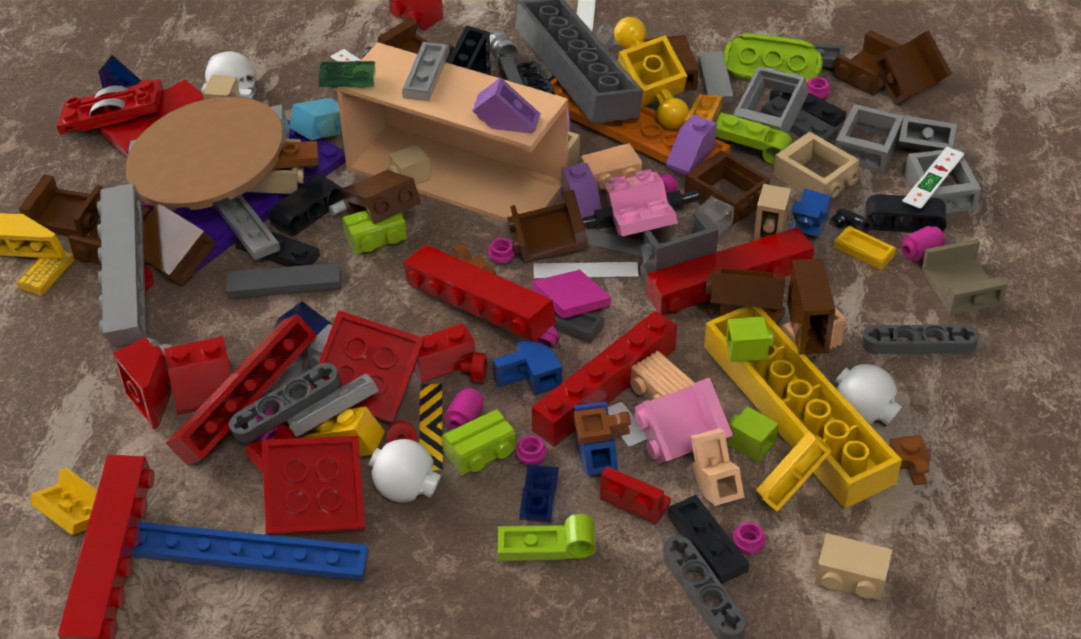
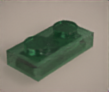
(347, 74)

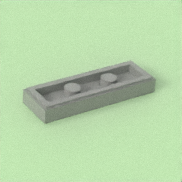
(425, 71)
(715, 75)
(333, 404)

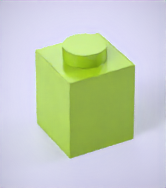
(748, 339)
(752, 433)

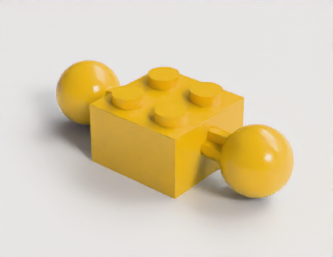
(654, 69)

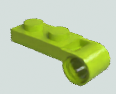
(752, 135)
(551, 542)

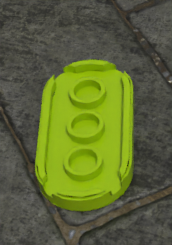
(784, 54)

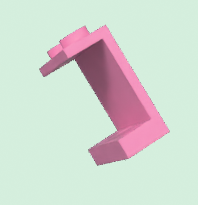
(678, 416)

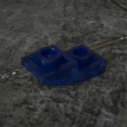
(539, 493)

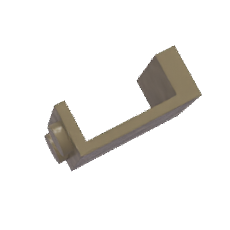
(961, 279)

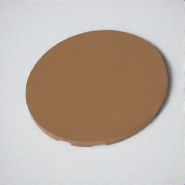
(205, 152)

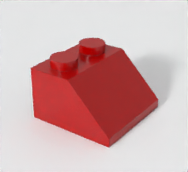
(196, 372)
(144, 379)

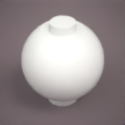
(234, 65)
(870, 392)
(403, 471)

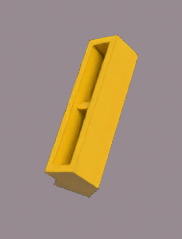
(793, 470)

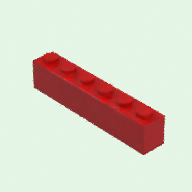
(685, 282)
(480, 292)
(602, 377)
(241, 389)
(107, 549)

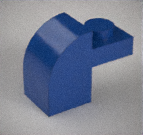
(811, 212)
(530, 362)
(600, 454)

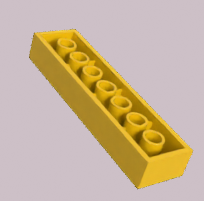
(804, 400)

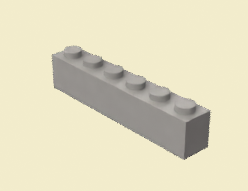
(122, 265)

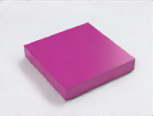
(572, 293)

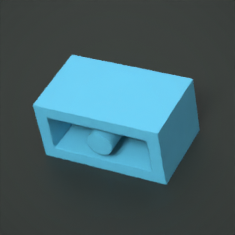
(316, 119)

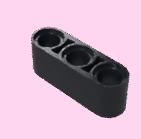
(305, 205)
(894, 215)

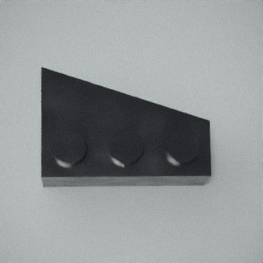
(472, 51)

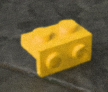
(67, 502)

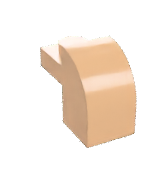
(713, 470)

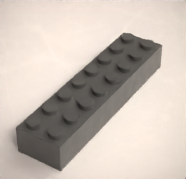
(579, 61)

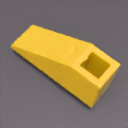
(351, 423)

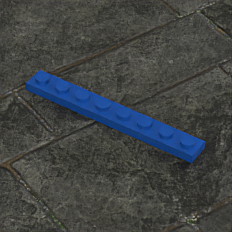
(252, 551)

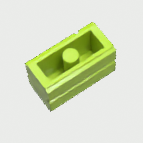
(367, 236)
(479, 442)

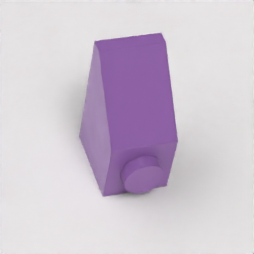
(505, 109)
(692, 144)
(582, 181)

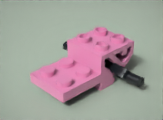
(639, 204)

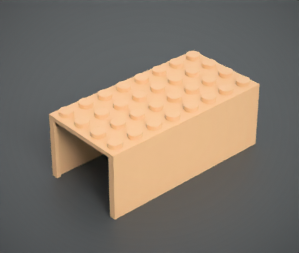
(468, 159)

